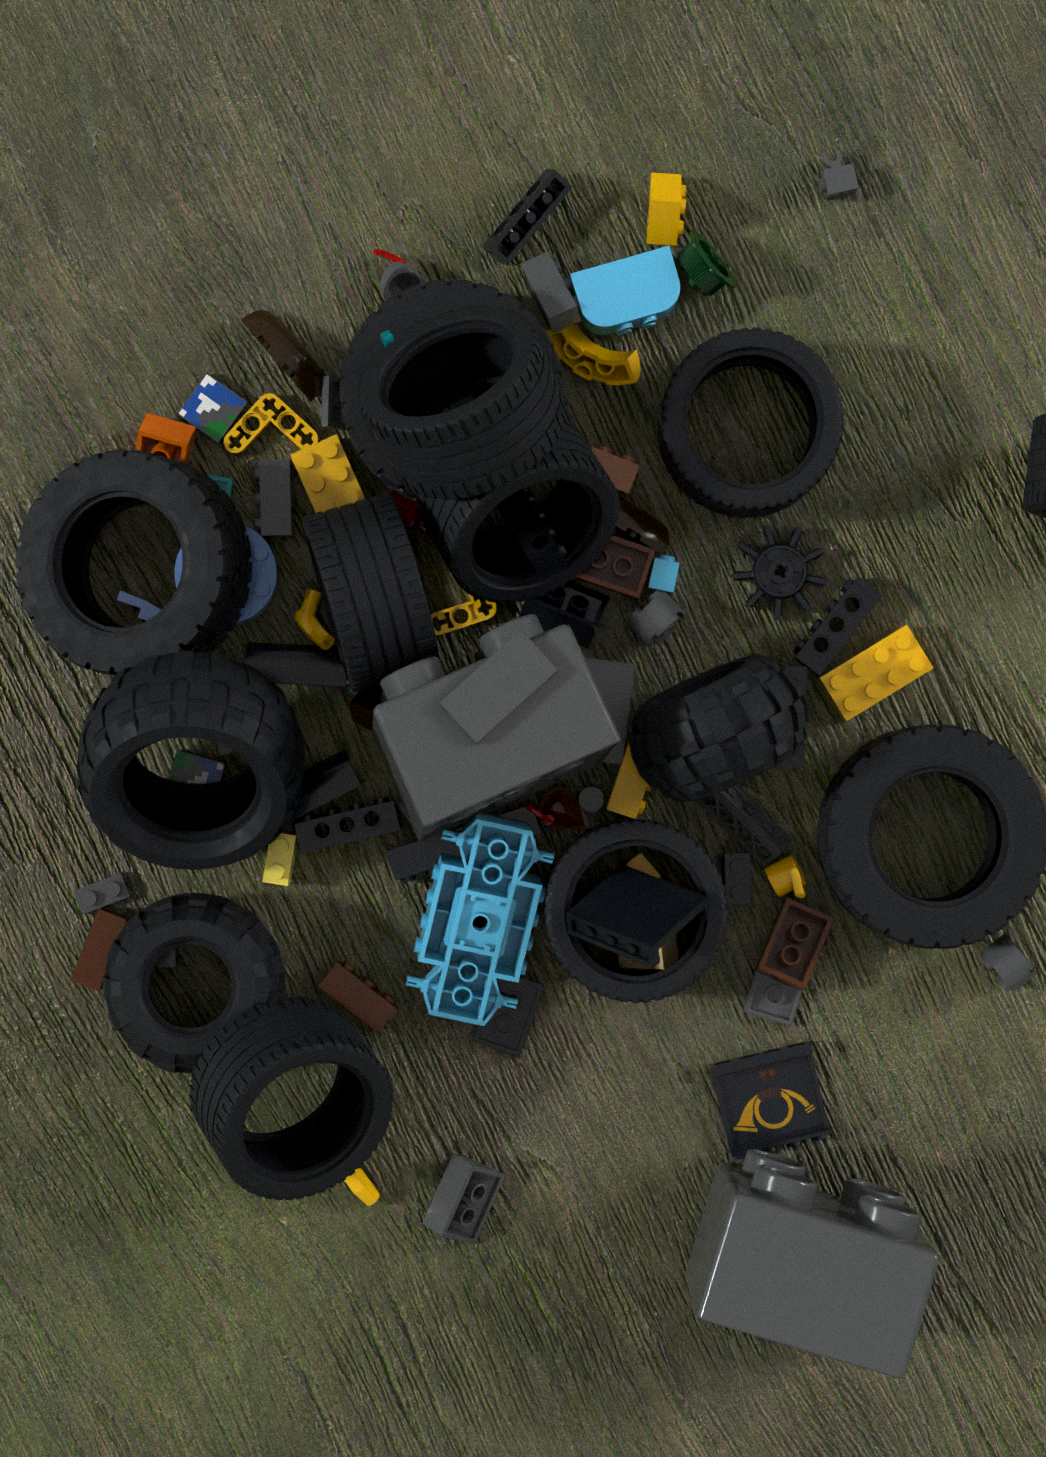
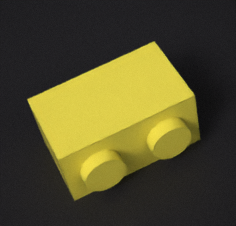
(280, 860)

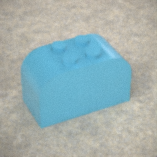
(627, 292)

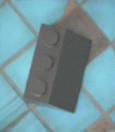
(463, 1199)

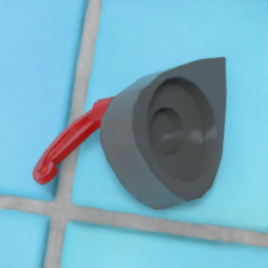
(397, 275)

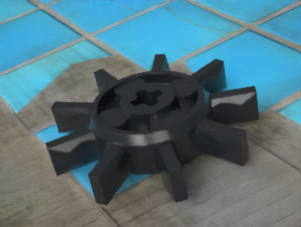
(785, 557)

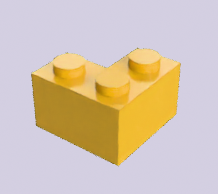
(665, 206)

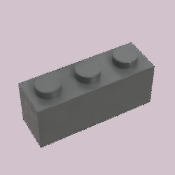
(551, 291)
(274, 498)

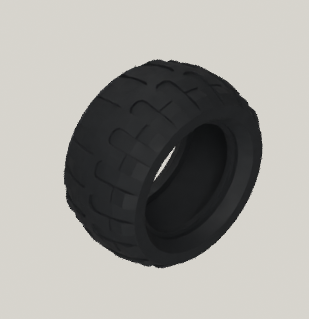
(189, 822)

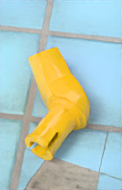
(310, 624)
(362, 1187)

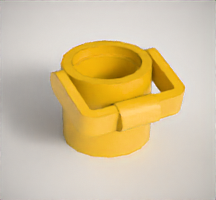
(786, 877)

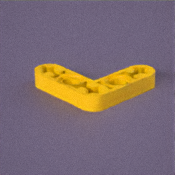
(265, 419)
(472, 610)

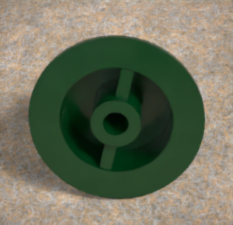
(704, 266)

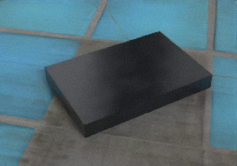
(510, 1026)

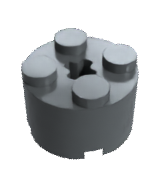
(656, 619)
(1008, 963)

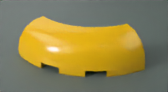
(594, 361)

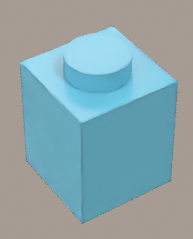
(663, 574)

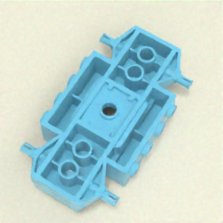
(488, 883)

